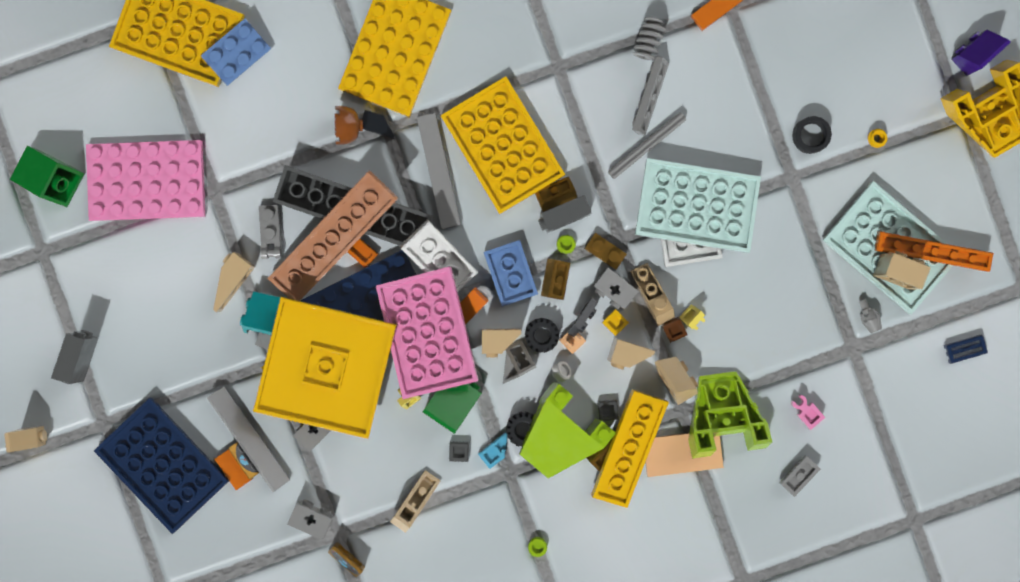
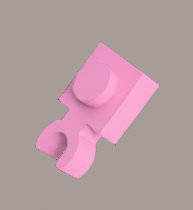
(808, 413)

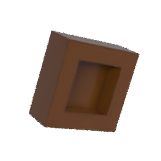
(674, 329)

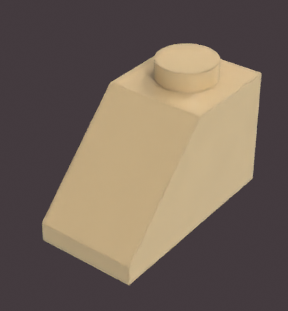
(25, 438)

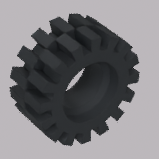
(541, 323)
(512, 424)

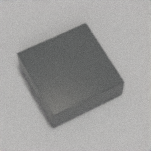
(608, 410)
(459, 451)

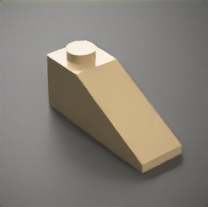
(232, 276)
(415, 501)

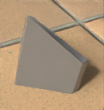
(517, 362)

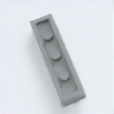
(648, 101)

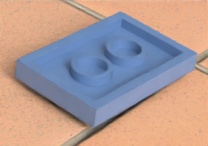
(235, 52)
(510, 273)

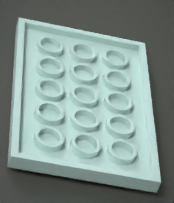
(697, 205)
(856, 238)

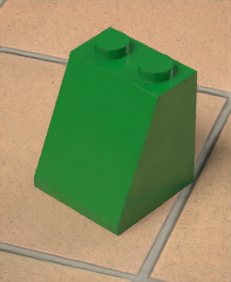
(46, 176)
(452, 405)

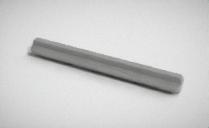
(647, 145)

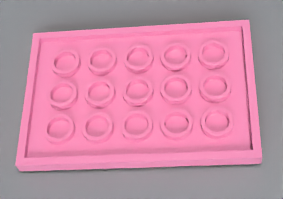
(145, 180)
(430, 333)

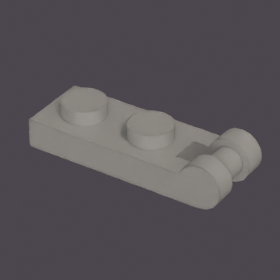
(270, 231)

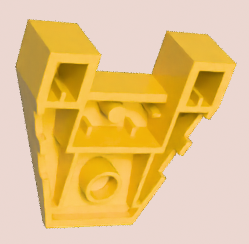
(992, 116)

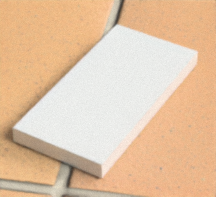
(433, 252)

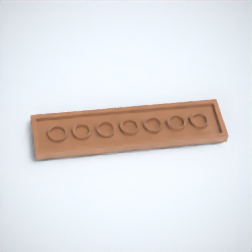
(333, 237)

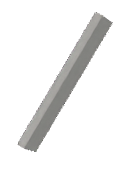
(438, 171)
(248, 439)

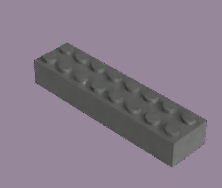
(319, 196)

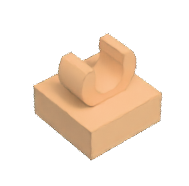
(572, 343)

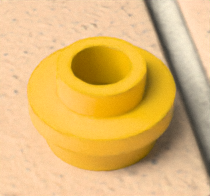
(882, 135)

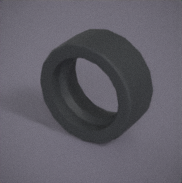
(826, 129)

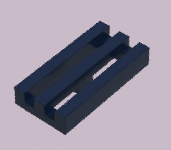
(950, 352)

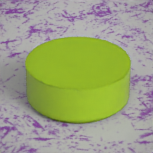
(566, 244)
(537, 546)

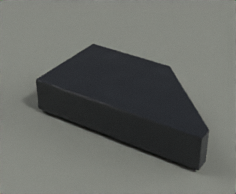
(376, 124)

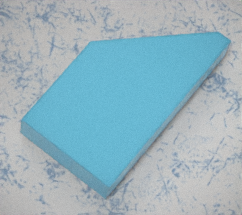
(495, 451)

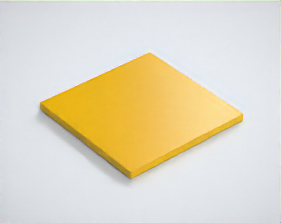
(324, 367)

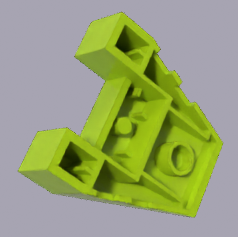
(725, 409)
(556, 440)

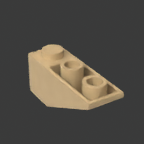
(653, 294)

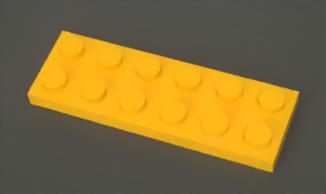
(629, 448)

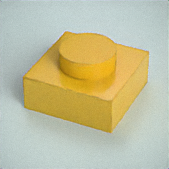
(615, 322)

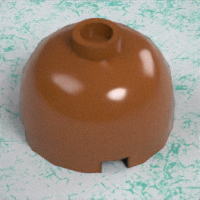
(347, 125)

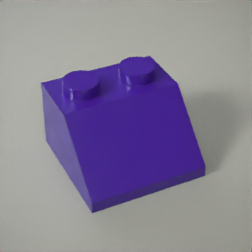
(979, 51)

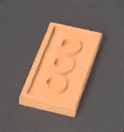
(672, 456)

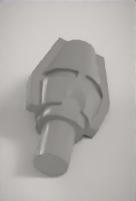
(870, 317)

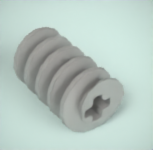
(648, 39)

